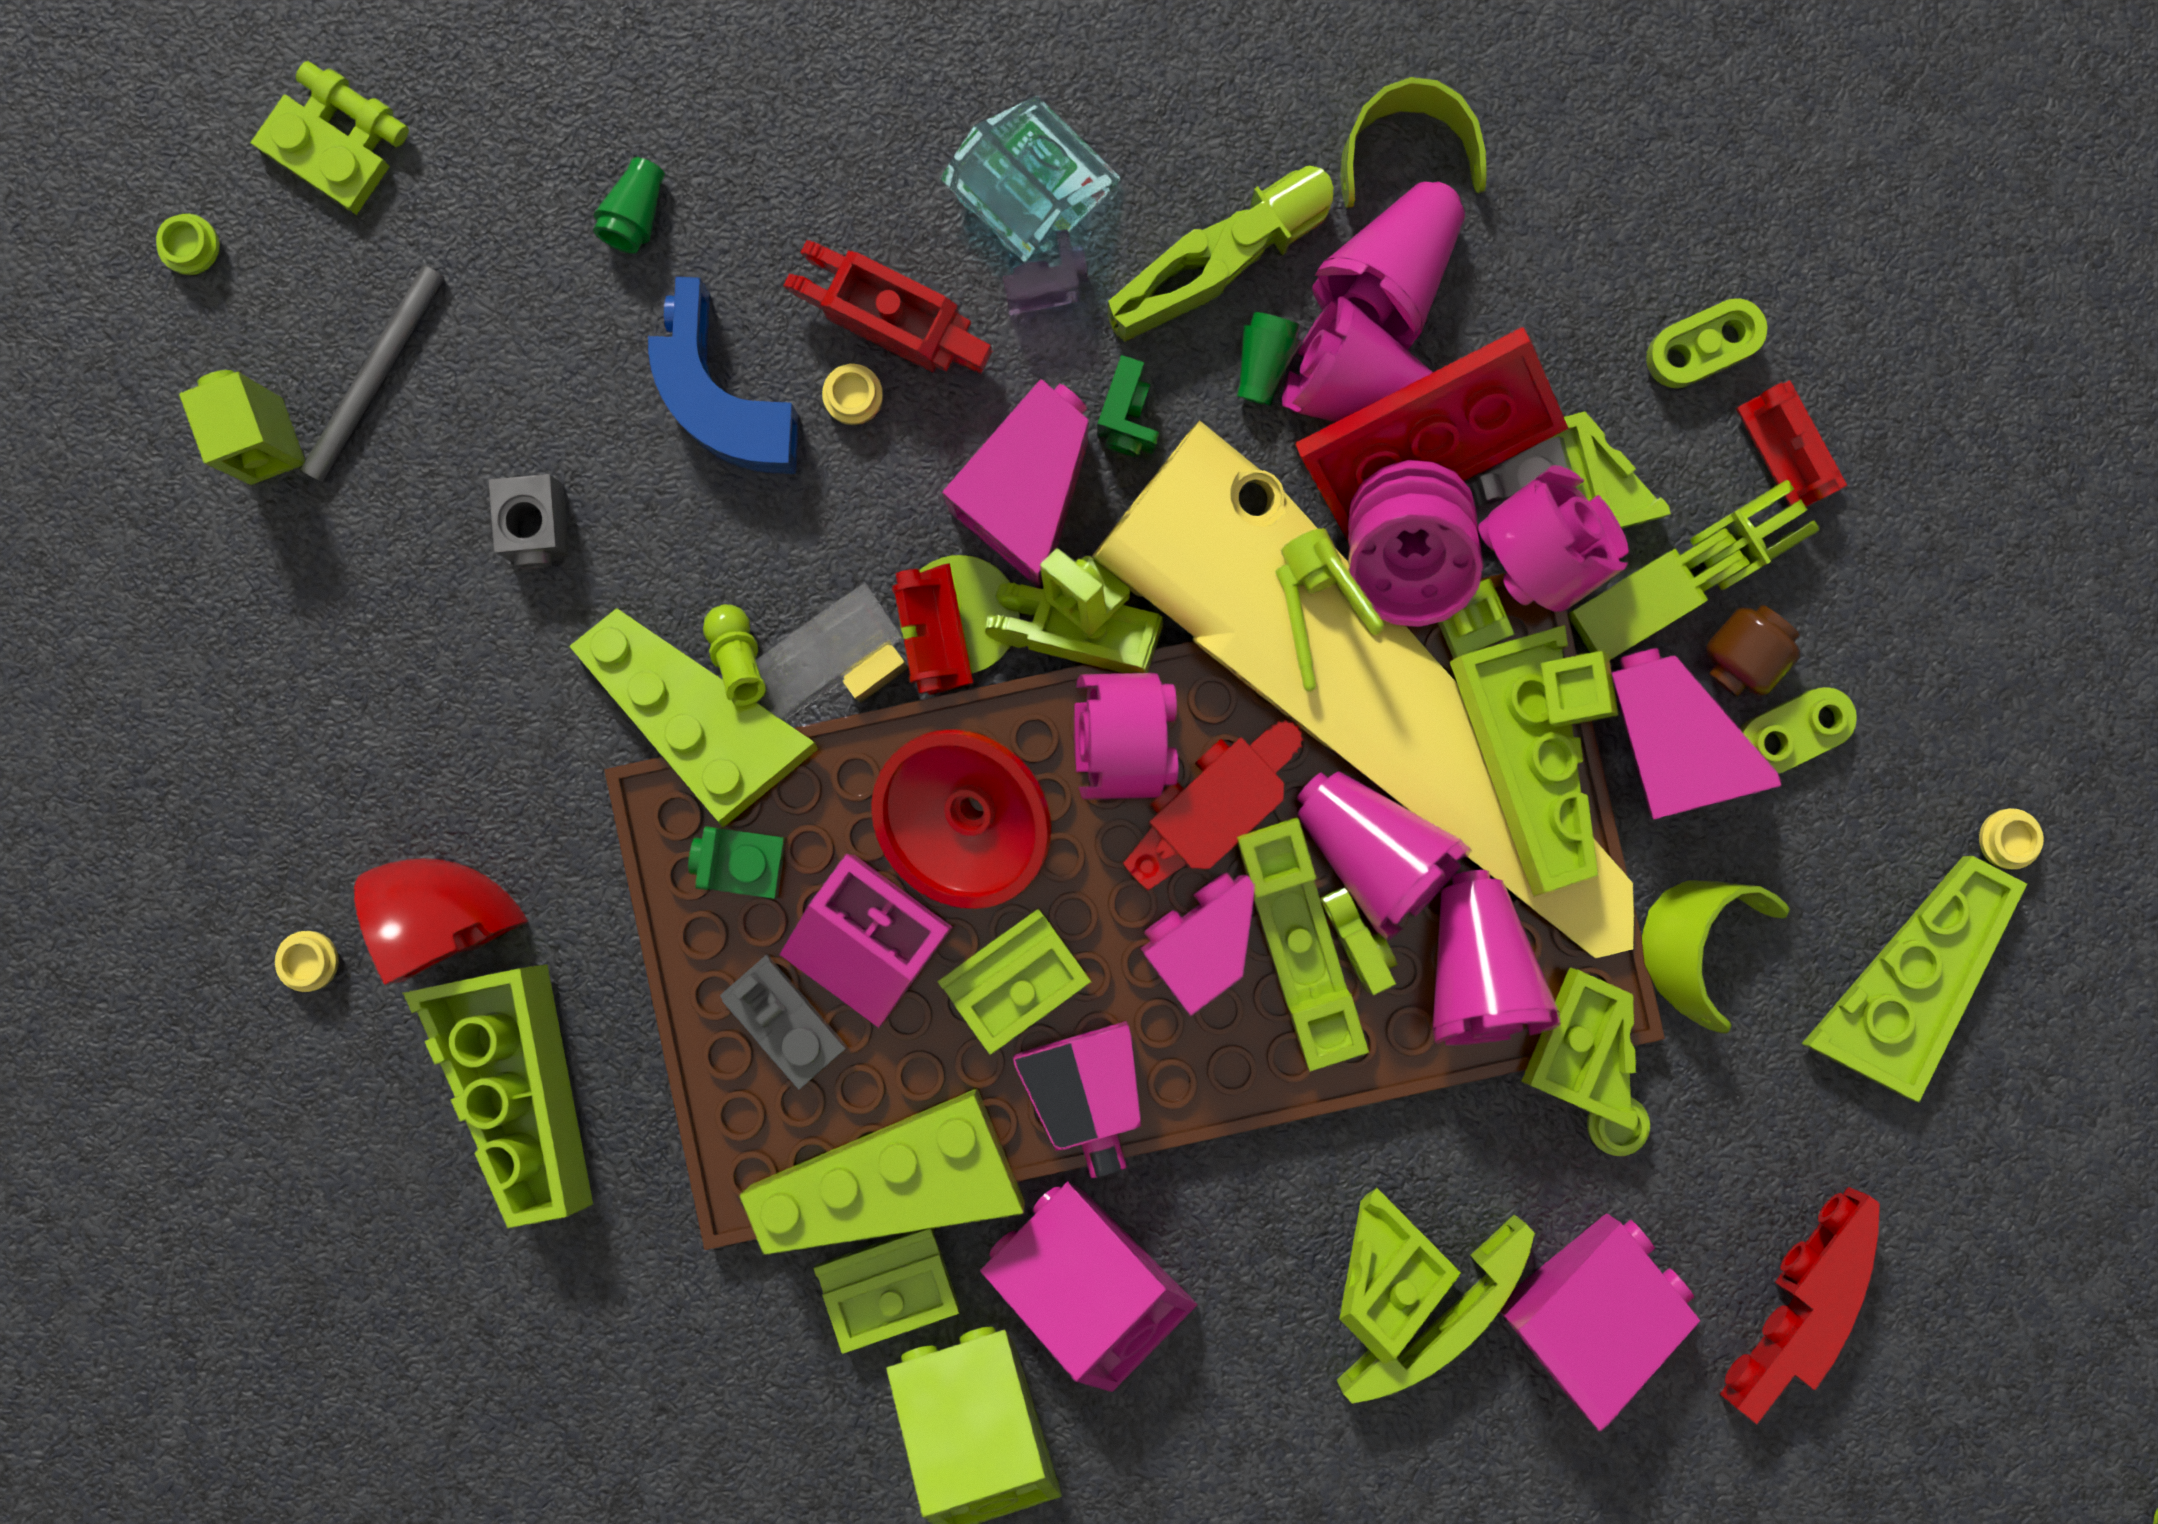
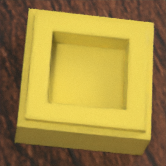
(875, 673)

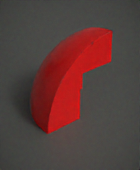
(427, 912)

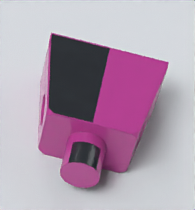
(1085, 1093)

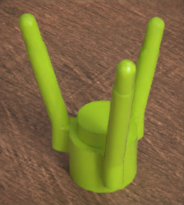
(1317, 565)

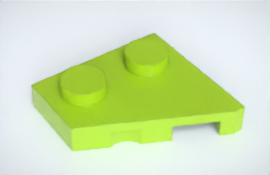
(1608, 474)
(1591, 1050)
(1391, 1278)

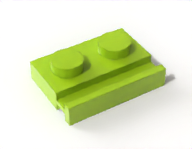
(1014, 981)
(886, 1289)

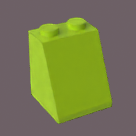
(971, 1430)

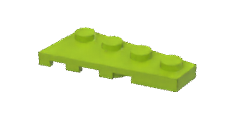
(716, 747)
(1530, 758)
(1917, 988)

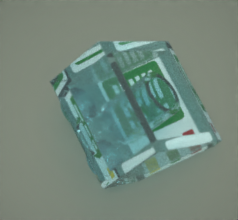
(1028, 177)

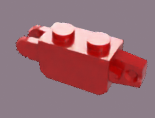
(890, 310)
(1222, 803)

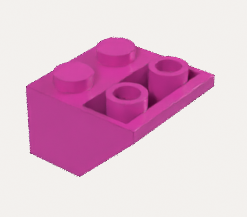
(864, 939)
(1207, 945)

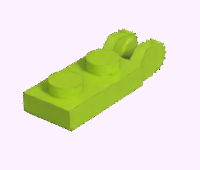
(1120, 644)

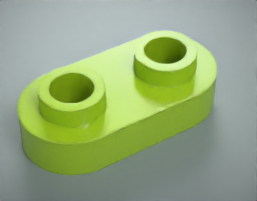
(1703, 344)
(1799, 727)

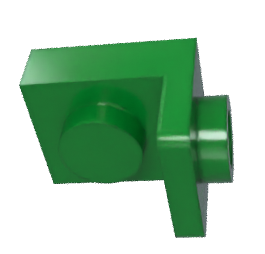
(1126, 399)
(737, 862)

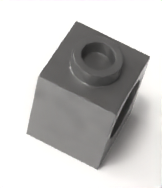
(510, 501)

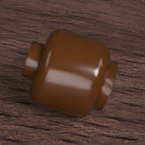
(1753, 651)

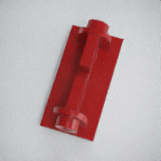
(1791, 444)
(939, 652)

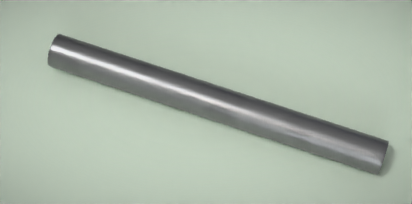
(372, 373)

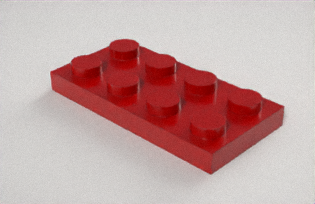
(1456, 417)

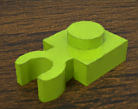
(1367, 953)

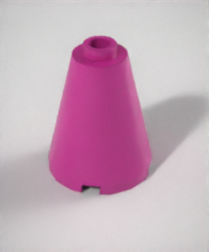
(1396, 261)
(1348, 365)
(1378, 849)
(1486, 967)

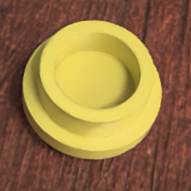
(852, 394)
(2011, 839)
(306, 961)

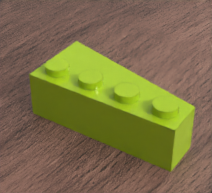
(511, 1087)
(899, 1179)

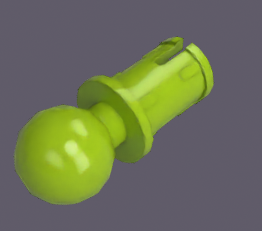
(734, 653)

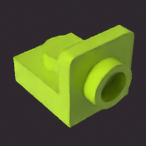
(1082, 590)

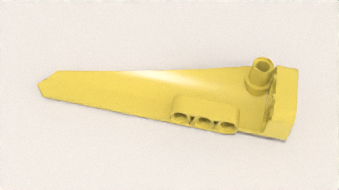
(1375, 696)

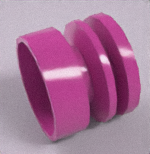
(1415, 543)

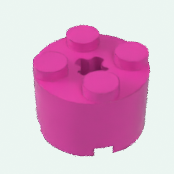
(1555, 541)
(1124, 735)

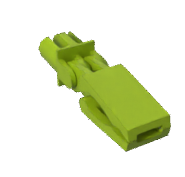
(1224, 249)
(1667, 587)

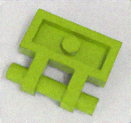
(319, 152)

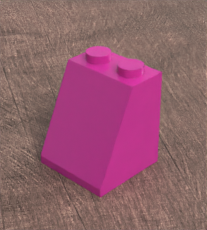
(1024, 479)
(1683, 739)
(1086, 1288)
(1602, 1316)

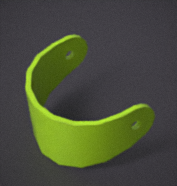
(1425, 97)
(1676, 939)

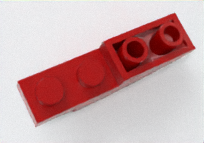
(1828, 1288)

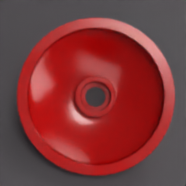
(943, 841)

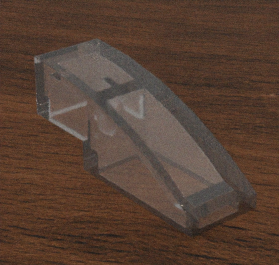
(824, 652)

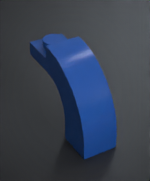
(737, 430)

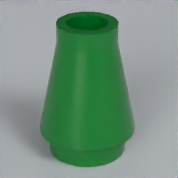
(630, 207)
(1266, 355)

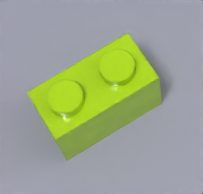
(241, 427)

